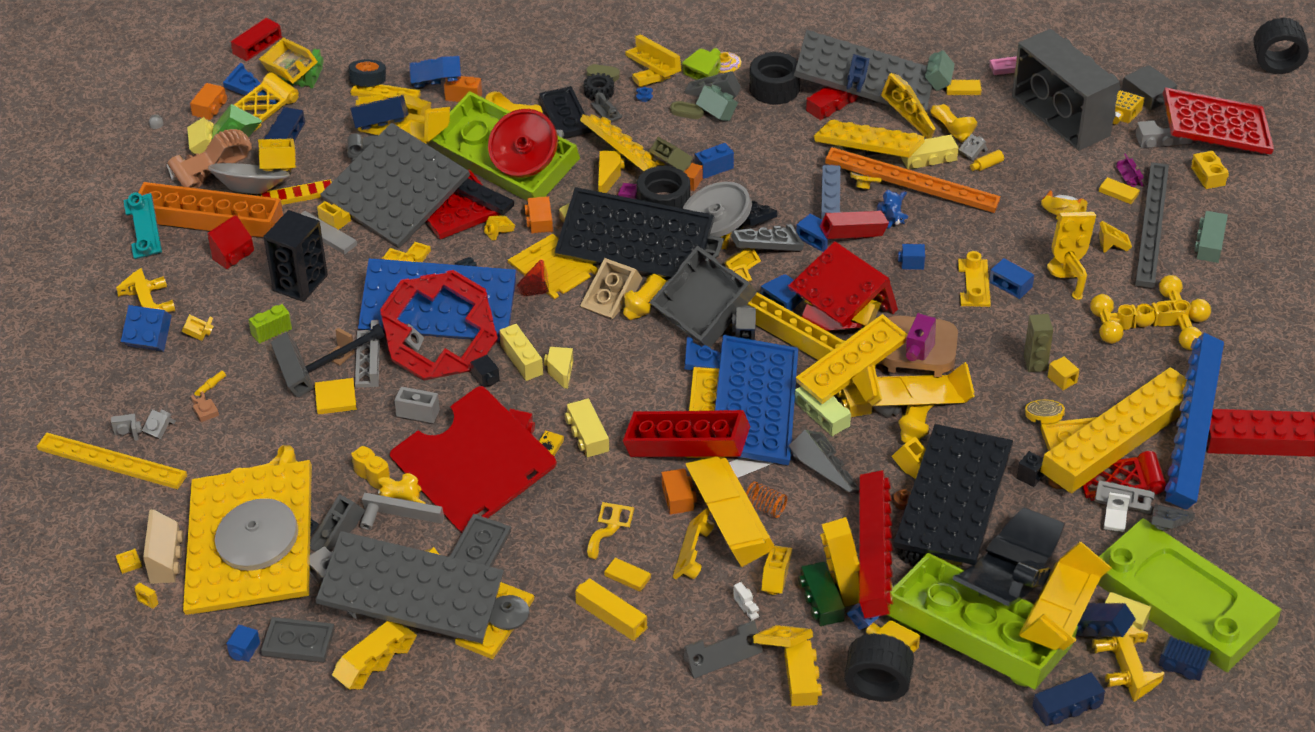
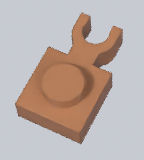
(204, 408)

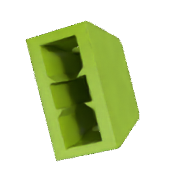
(702, 64)

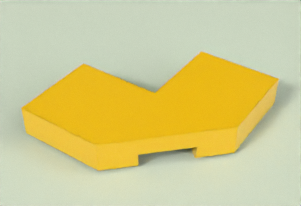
(416, 253)

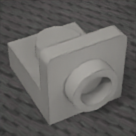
(973, 146)
(126, 424)

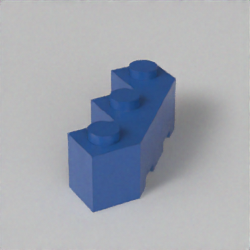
(435, 71)

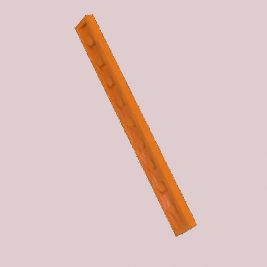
(913, 180)

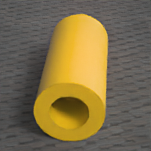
(987, 161)

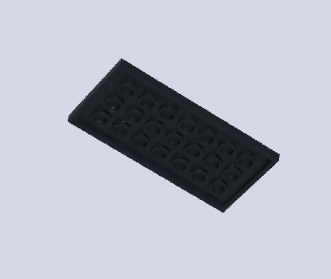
(631, 232)
(954, 494)

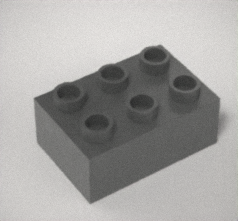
(1065, 89)

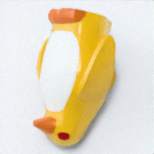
(1063, 204)

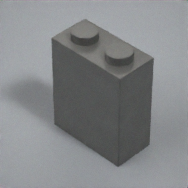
(1148, 83)

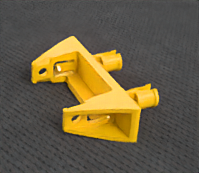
(143, 288)
(1132, 673)

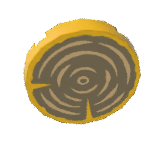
(1044, 410)

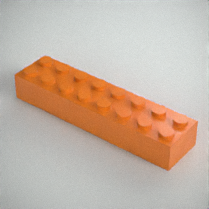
(210, 208)

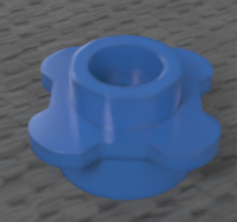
(644, 94)

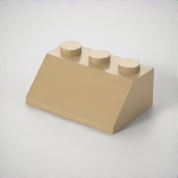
(162, 548)

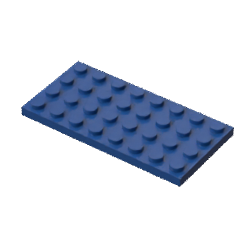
(448, 311)
(763, 384)

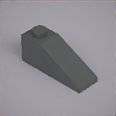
(726, 81)
(341, 517)

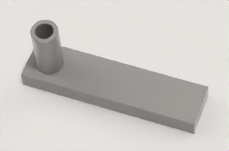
(399, 507)

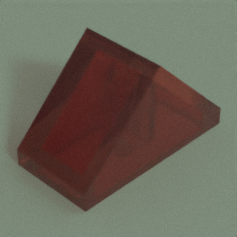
(534, 281)

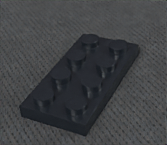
(564, 111)

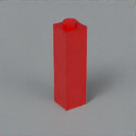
(854, 224)

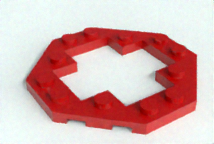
(430, 287)

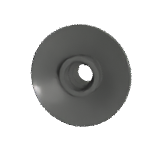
(509, 612)

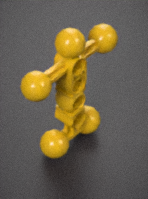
(1159, 314)

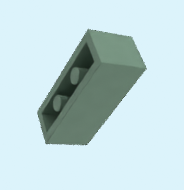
(1211, 236)

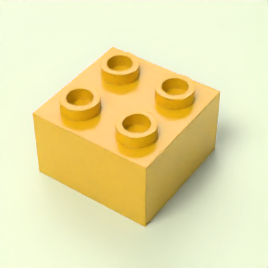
(276, 154)

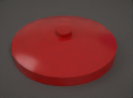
(522, 143)

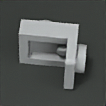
(157, 423)

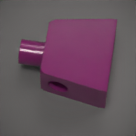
(920, 346)

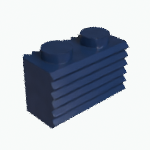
(1184, 658)

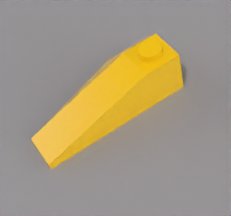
(904, 100)

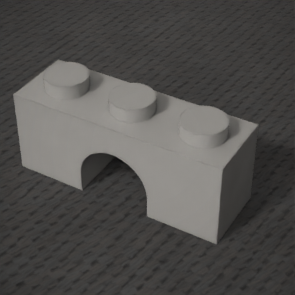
(1151, 135)

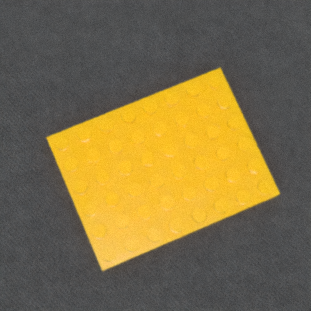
(212, 582)

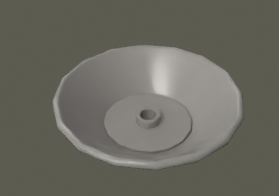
(247, 177)

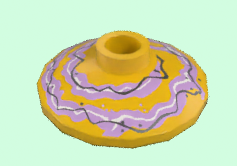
(729, 62)

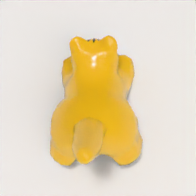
(404, 489)

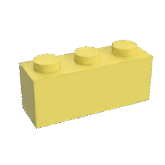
(933, 152)
(521, 352)
(587, 428)

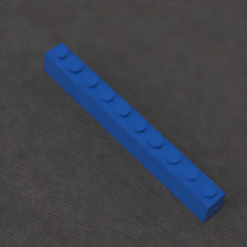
(1194, 421)

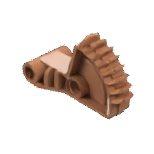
(225, 147)

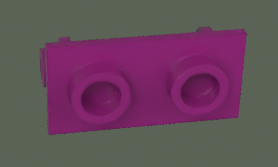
(1131, 175)

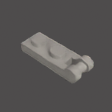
(1105, 488)

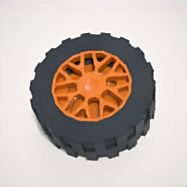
(367, 72)

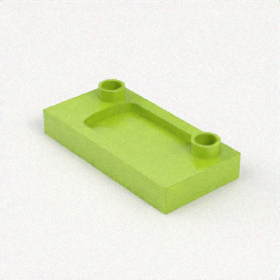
(467, 145)
(1188, 594)
(971, 622)

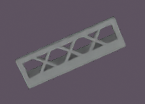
(372, 358)

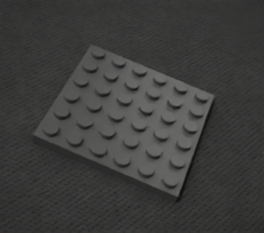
(395, 185)

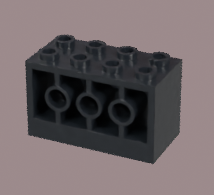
(295, 255)

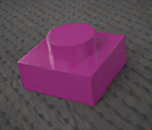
(628, 190)

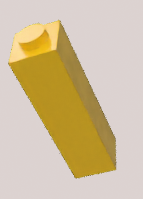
(611, 609)

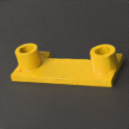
(977, 280)
(686, 562)

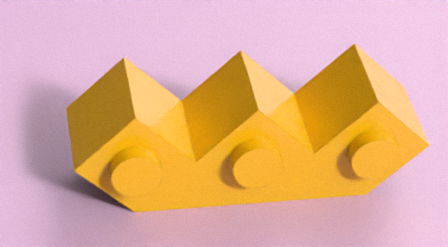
(373, 654)

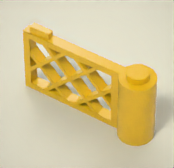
(276, 90)

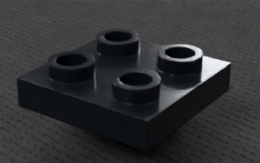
(758, 214)

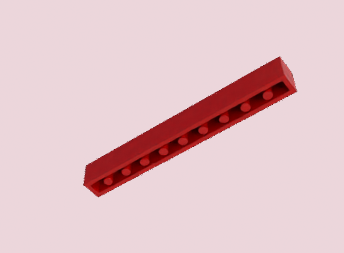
(875, 545)

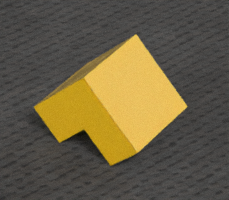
(333, 215)

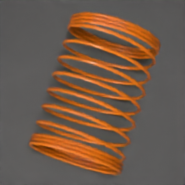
(775, 504)

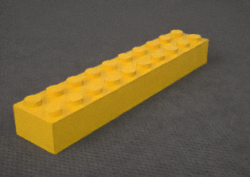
(1115, 432)

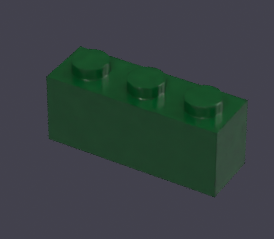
(821, 594)

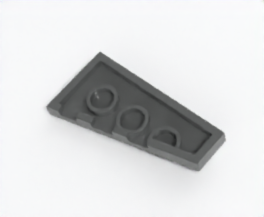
(774, 239)

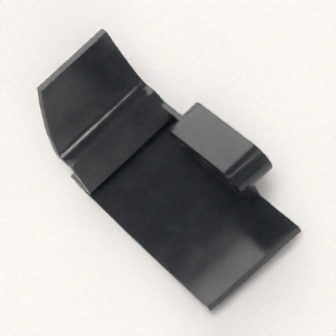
(1015, 558)

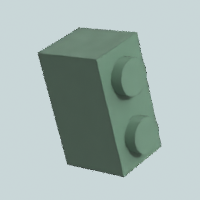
(939, 70)
(716, 102)

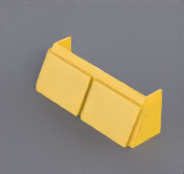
(419, 126)
(915, 390)
(731, 509)
(1064, 598)

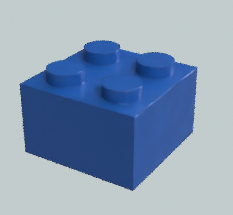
(146, 328)

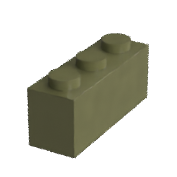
(671, 154)
(1038, 342)

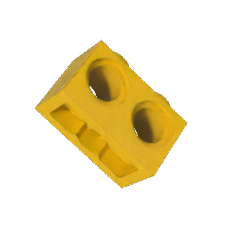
(1209, 169)

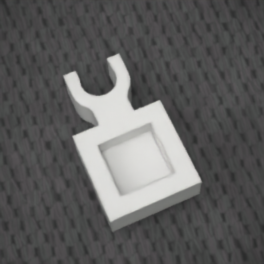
(744, 599)

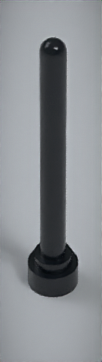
(375, 333)

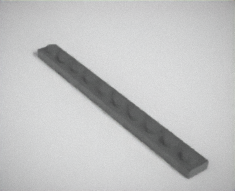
(1152, 225)

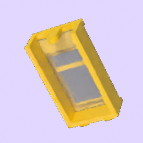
(288, 60)

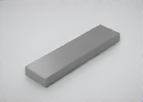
(334, 237)

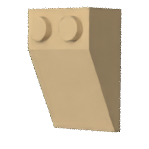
(609, 287)

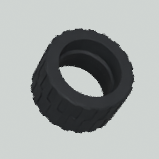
(1286, 60)
(773, 78)
(664, 179)
(879, 667)

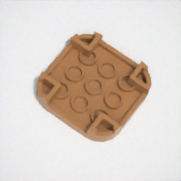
(941, 357)

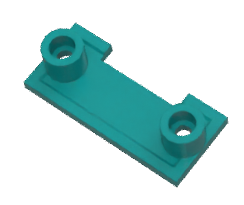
(145, 225)

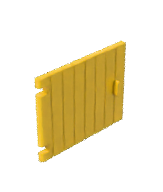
(562, 272)

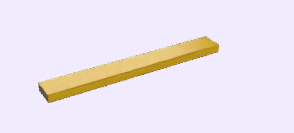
(112, 460)

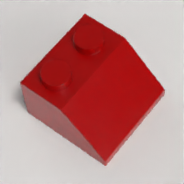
(230, 242)

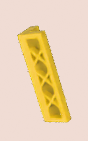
(654, 56)

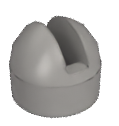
(156, 121)

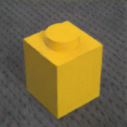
(1063, 373)

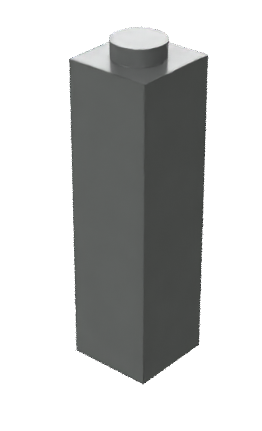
(292, 364)

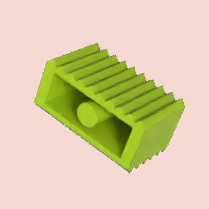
(270, 323)

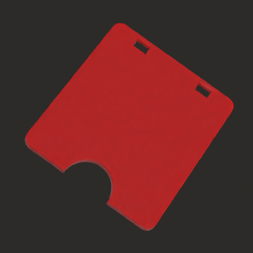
(475, 461)

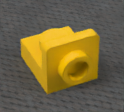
(498, 224)

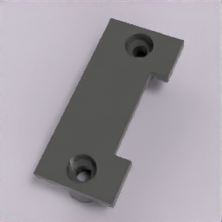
(722, 652)

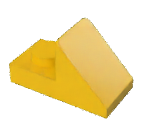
(1111, 236)

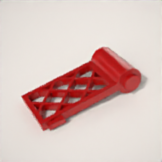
(1147, 470)

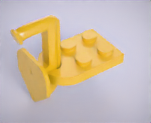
(1070, 245)

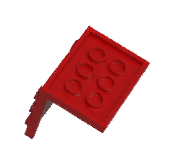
(843, 285)

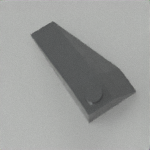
(818, 453)

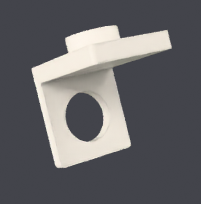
(1116, 514)

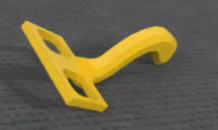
(612, 526)

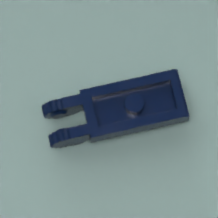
(857, 71)

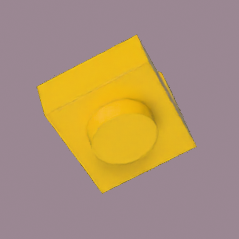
(197, 328)

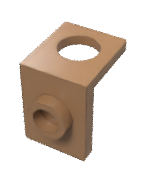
(342, 339)

